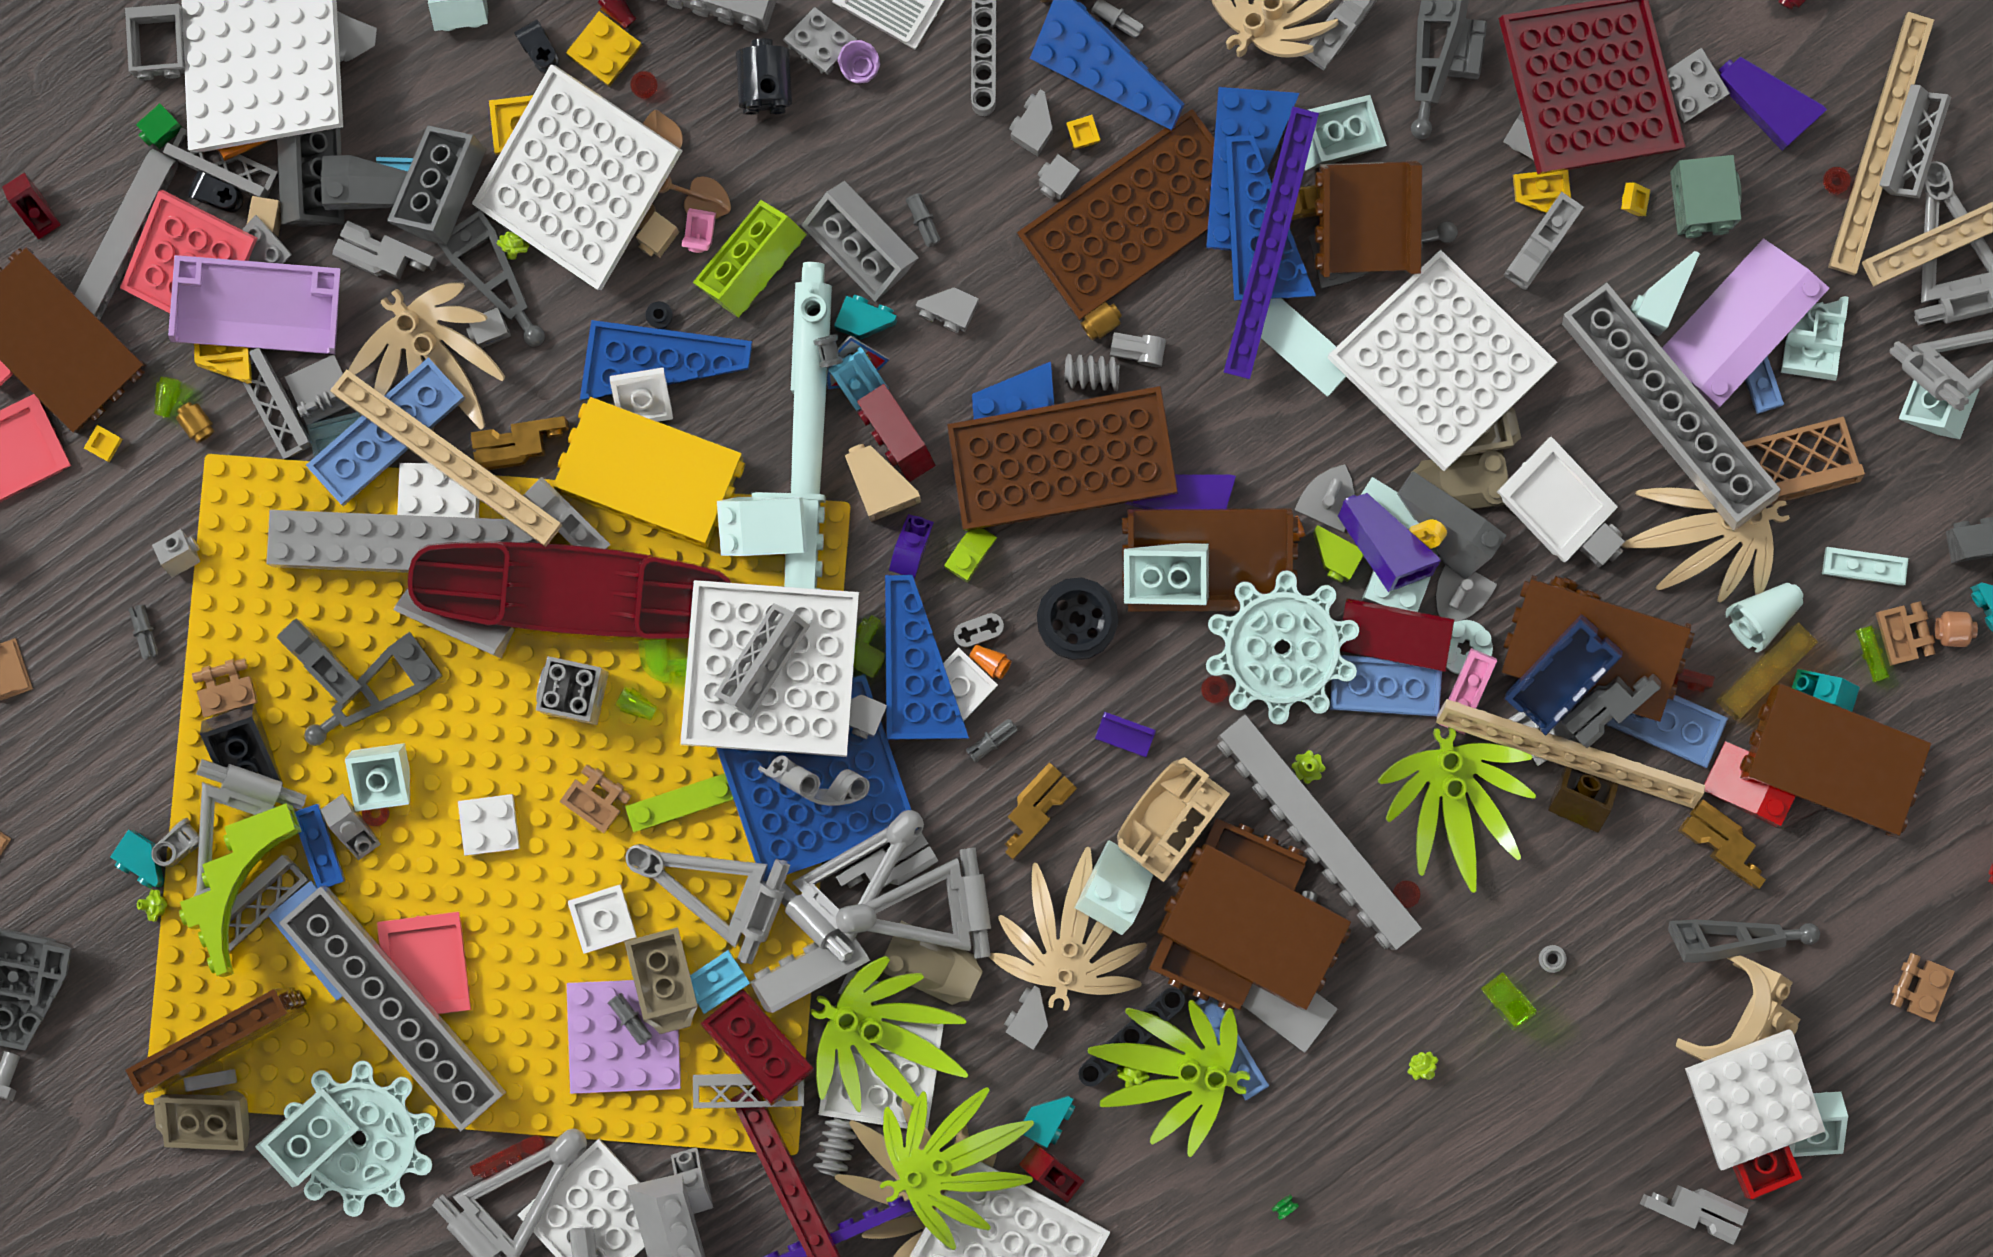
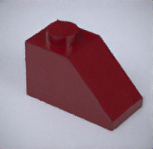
(30, 205)
(1051, 1172)

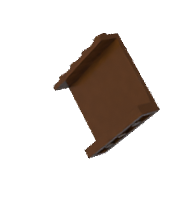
(1369, 217)

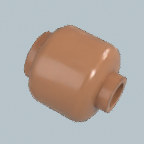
(1955, 629)

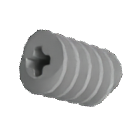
(1091, 372)
(836, 1147)

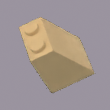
(879, 484)

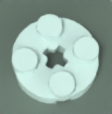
(1478, 639)

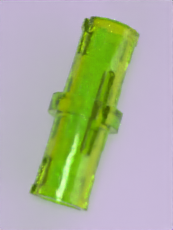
(1872, 653)

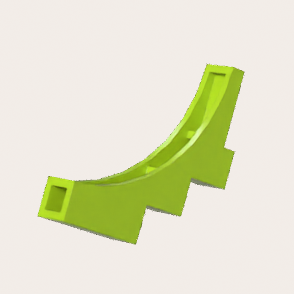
(225, 875)

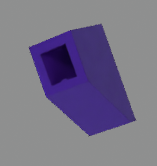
(911, 545)

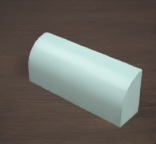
(1301, 346)

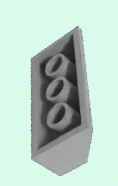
(859, 240)
(488, 638)
(803, 974)
(666, 1218)

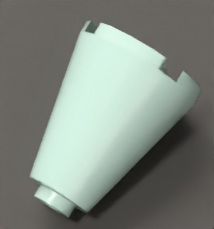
(1764, 615)

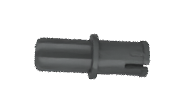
(923, 219)
(143, 631)
(992, 740)
(630, 1019)

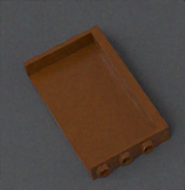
(59, 344)
(1241, 542)
(1646, 641)
(1836, 759)
(1254, 926)
(1193, 970)
(216, 1040)

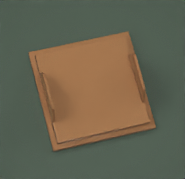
(13, 672)

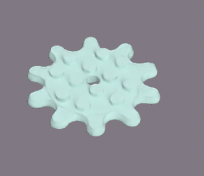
(1288, 676)
(389, 1144)

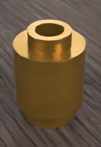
(1101, 321)
(195, 422)

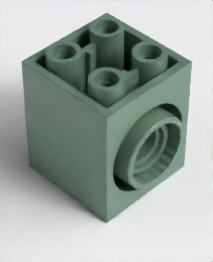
(1706, 195)

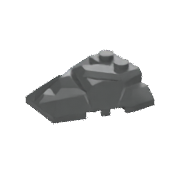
(29, 981)

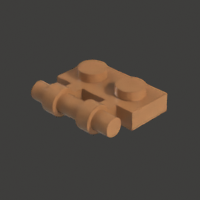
(1898, 635)
(226, 696)
(591, 806)
(1929, 990)

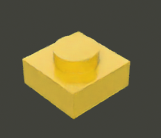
(1083, 132)
(1635, 199)
(103, 443)

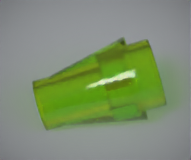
(167, 394)
(634, 703)

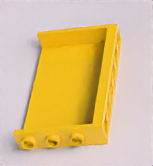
(647, 471)

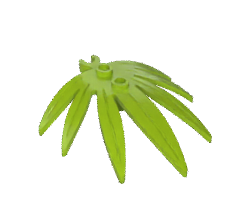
(1451, 776)
(860, 1023)
(1198, 1070)
(929, 1171)

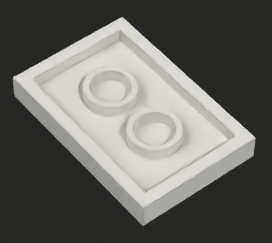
(431, 493)

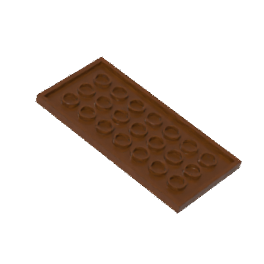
(1126, 217)
(1062, 458)

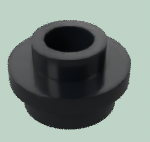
(665, 320)

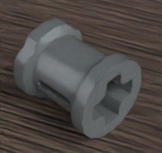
(828, 351)

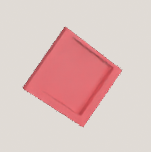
(28, 447)
(431, 957)

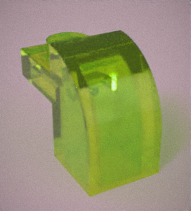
(867, 658)
(657, 662)
(1509, 1001)

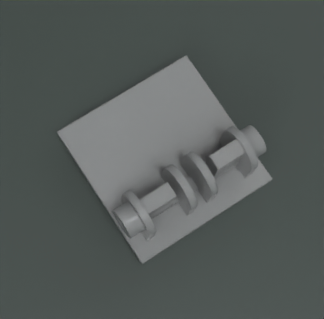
(818, 40)
(1695, 85)
(268, 246)
(312, 389)

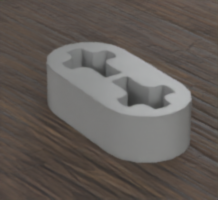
(975, 624)
(210, 1080)

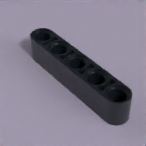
(1158, 1005)

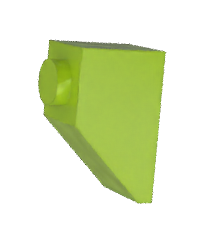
(970, 553)
(1337, 555)

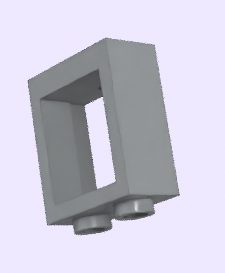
(149, 15)

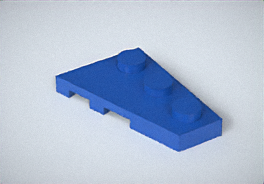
(1019, 393)

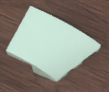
(1816, 341)

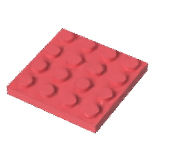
(179, 230)

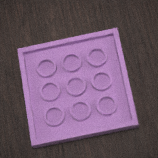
(606, 1054)

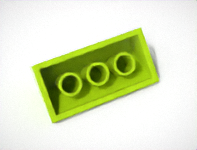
(750, 258)

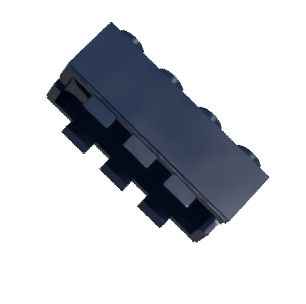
(1563, 674)

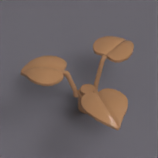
(704, 191)

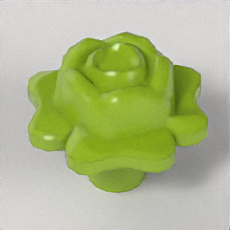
(512, 244)
(1308, 767)
(153, 905)
(1423, 1066)
(1131, 1075)

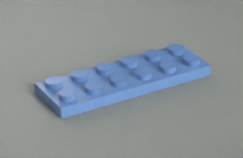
(367, 450)

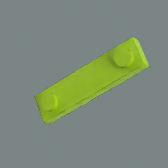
(679, 803)

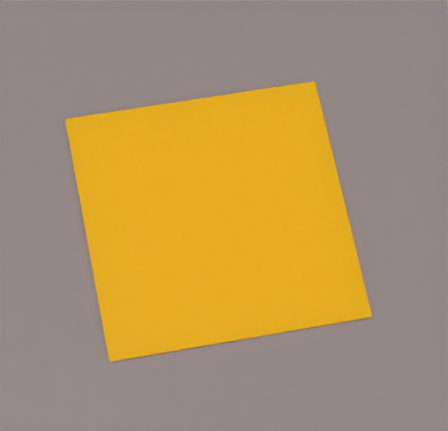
(463, 741)

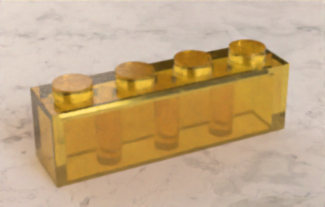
(1766, 671)

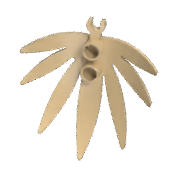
(1266, 24)
(421, 335)
(1753, 535)
(1066, 959)
(875, 1144)

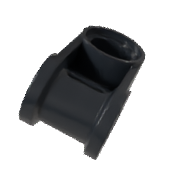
(536, 44)
(213, 191)

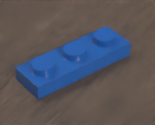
(319, 847)

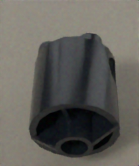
(764, 68)

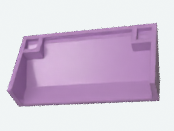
(254, 304)
(1743, 321)

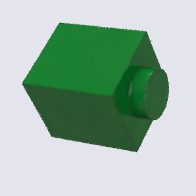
(158, 127)

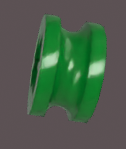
(1285, 1207)

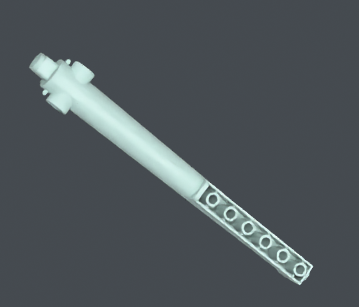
(809, 392)

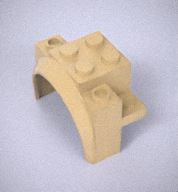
(1169, 818)
(1761, 1017)

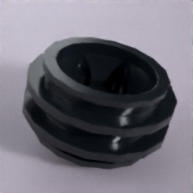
(1068, 591)

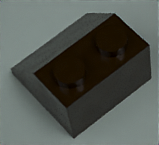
(1583, 798)

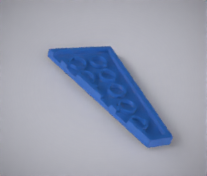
(1094, 57)
(1242, 114)
(1248, 197)
(629, 349)
(916, 681)

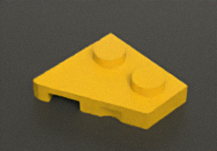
(1540, 190)
(225, 360)

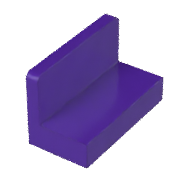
(1125, 734)

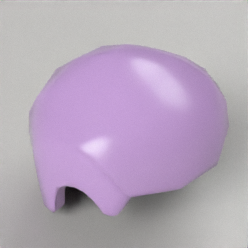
(859, 61)

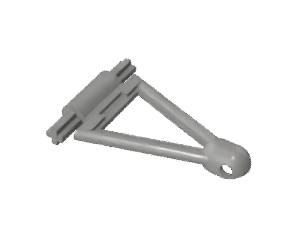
(1961, 297)
(1938, 374)
(239, 790)
(966, 902)
(756, 904)
(817, 914)
(476, 1227)

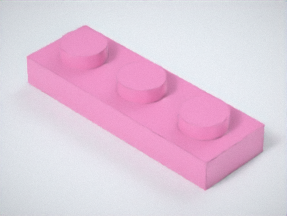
(1472, 679)

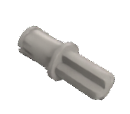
(1117, 18)

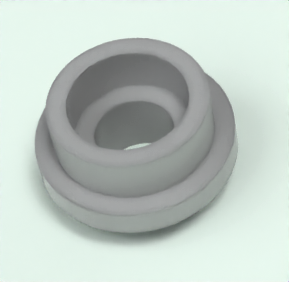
(1561, 958)

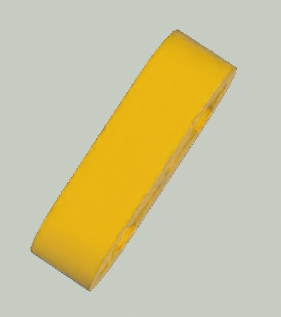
(1429, 532)

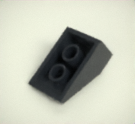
(240, 741)

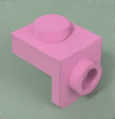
(699, 230)

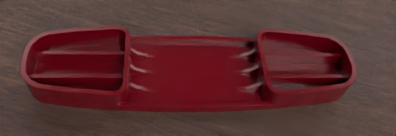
(557, 588)

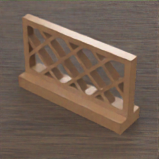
(1814, 481)

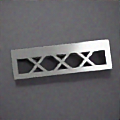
(1906, 140)
(223, 174)
(283, 405)
(766, 661)
(255, 890)
(736, 1080)

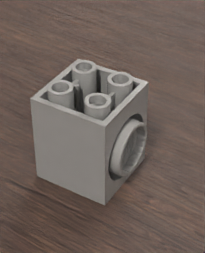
(571, 690)

